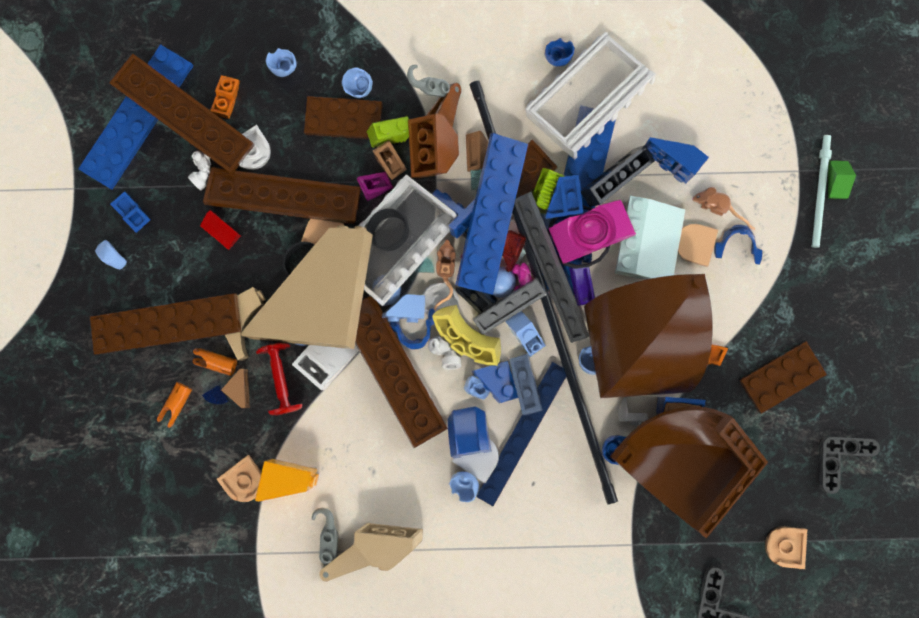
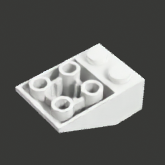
(323, 363)

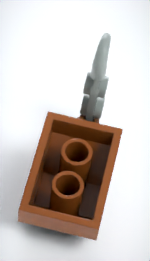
(431, 137)

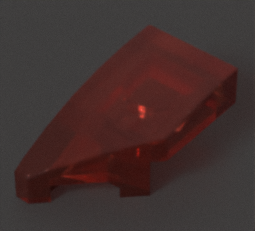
(512, 249)

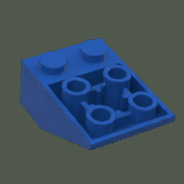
(678, 158)

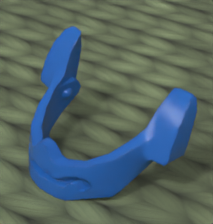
(742, 229)
(418, 343)

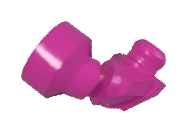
(524, 274)

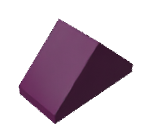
(374, 185)

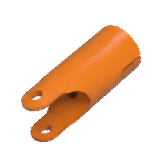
(215, 361)
(175, 402)

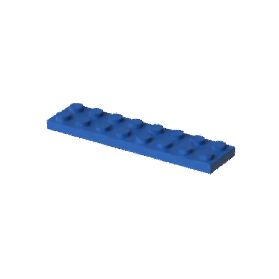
(130, 125)
(491, 214)

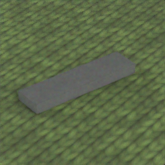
(509, 306)

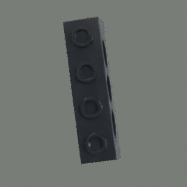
(617, 176)

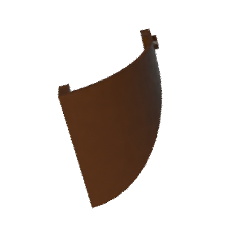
(651, 336)
(692, 463)

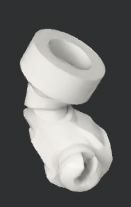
(203, 163)
(441, 347)

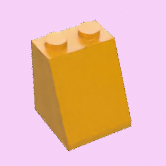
(284, 479)

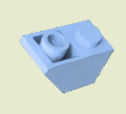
(406, 307)
(525, 333)

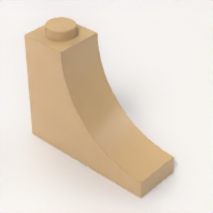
(249, 304)

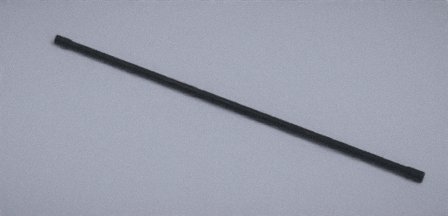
(607, 486)

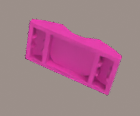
(591, 231)

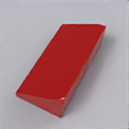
(219, 230)

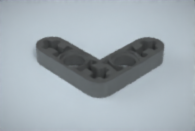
(834, 454)
(712, 606)

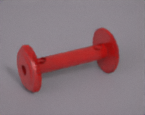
(279, 378)

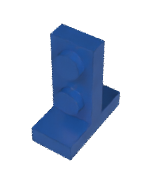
(462, 221)

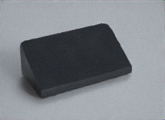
(478, 300)

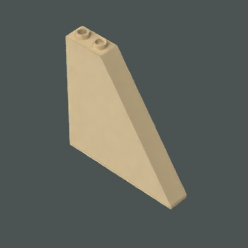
(321, 296)

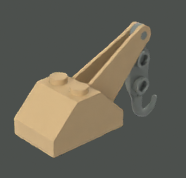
(373, 545)

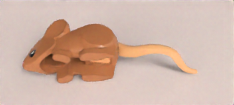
(718, 203)
(446, 266)

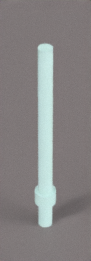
(824, 155)

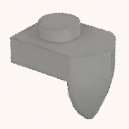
(634, 418)

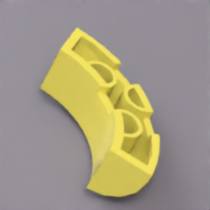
(465, 339)

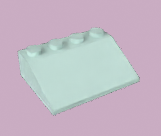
(656, 242)

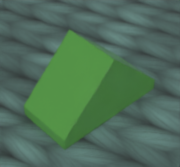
(840, 179)

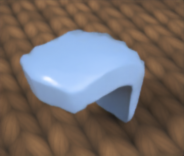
(109, 255)
(475, 388)

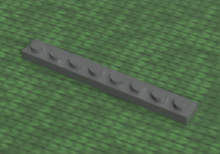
(551, 267)

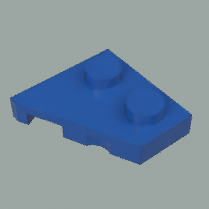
(566, 198)
(498, 381)

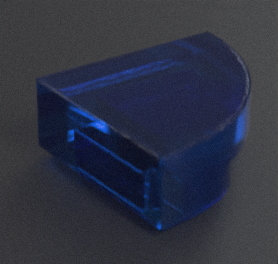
(216, 396)

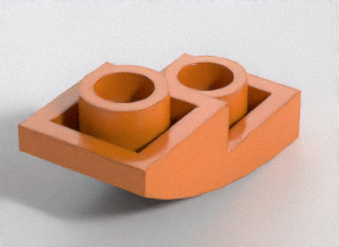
(225, 96)

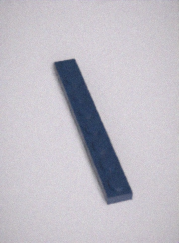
(521, 436)

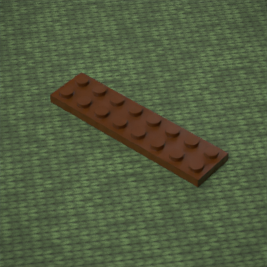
(182, 113)
(282, 196)
(165, 324)
(396, 376)

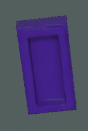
(582, 285)

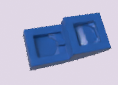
(130, 211)

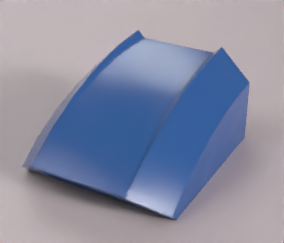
(468, 432)

